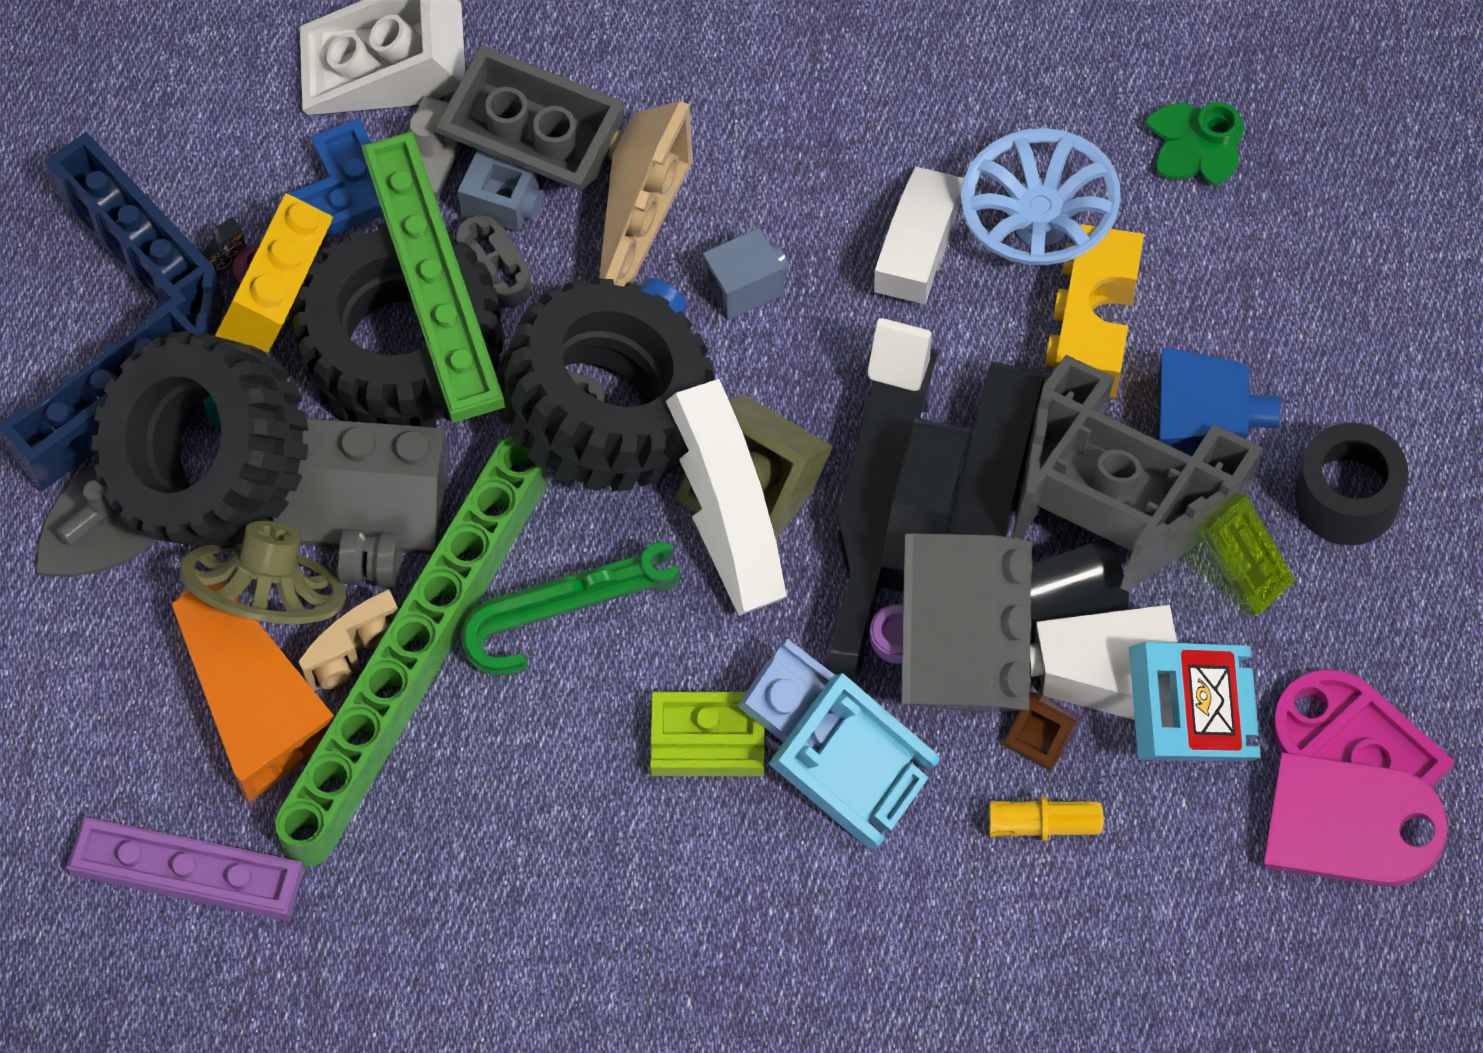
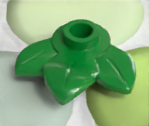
(1191, 144)

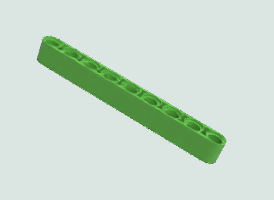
(410, 670)

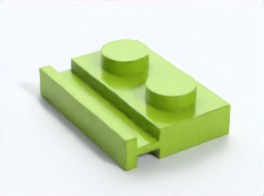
(704, 736)

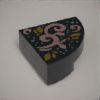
(225, 246)

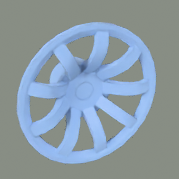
(1040, 206)

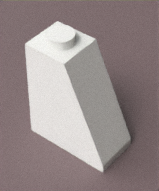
(1089, 659)

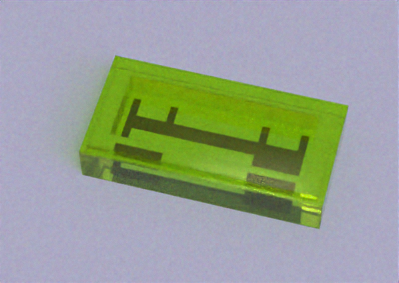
(1246, 554)

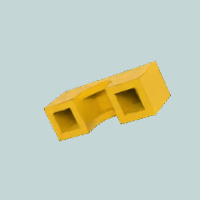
(275, 274)
(1097, 278)

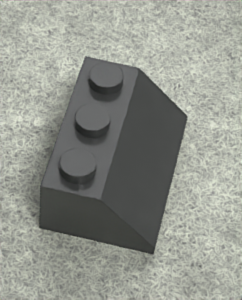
(533, 118)
(370, 482)
(966, 622)

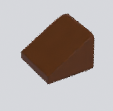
(1042, 730)

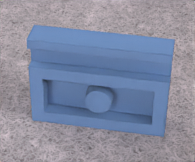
(786, 691)

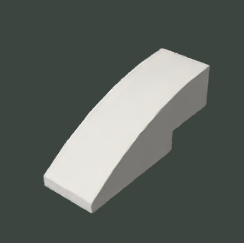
(918, 235)

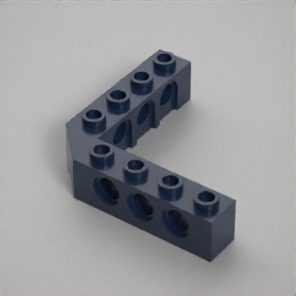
(59, 428)

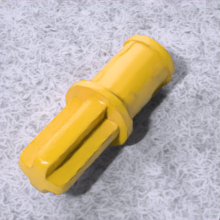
(1045, 818)

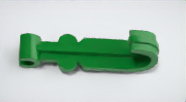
(561, 598)

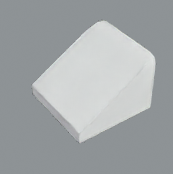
(899, 354)

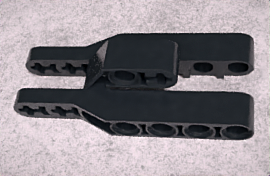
(908, 483)

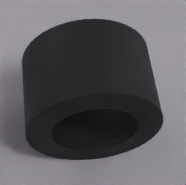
(1344, 518)

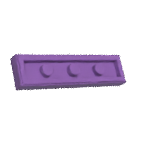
(186, 868)

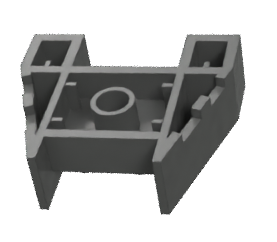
(1122, 479)

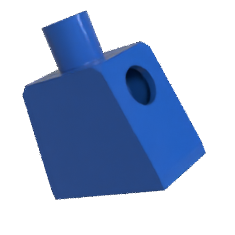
(1203, 392)

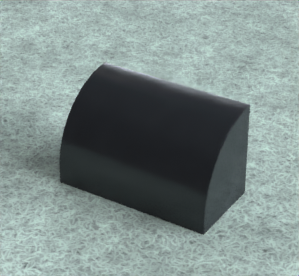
(1078, 584)

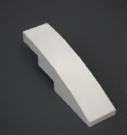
(732, 501)

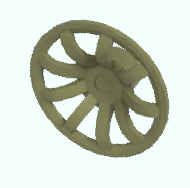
(269, 557)

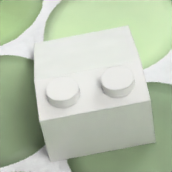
(381, 55)

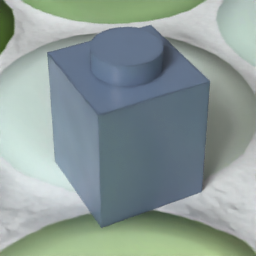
(745, 273)

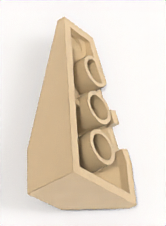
(644, 179)

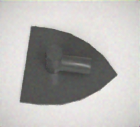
(86, 533)

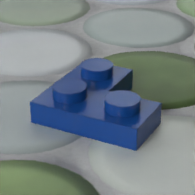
(349, 188)

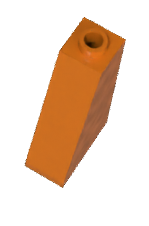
(255, 694)

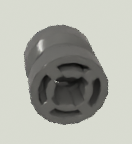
(370, 558)

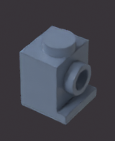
(500, 191)

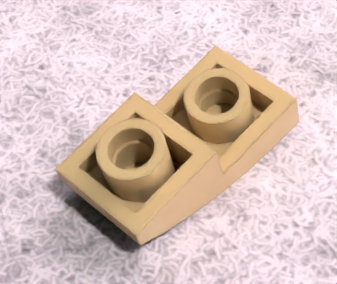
(333, 654)

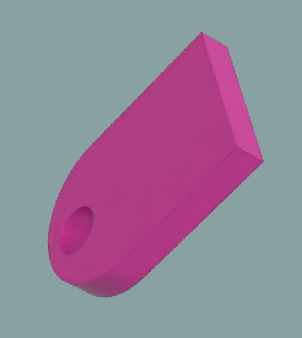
(1355, 728)
(1348, 822)

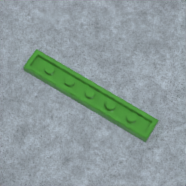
(433, 277)

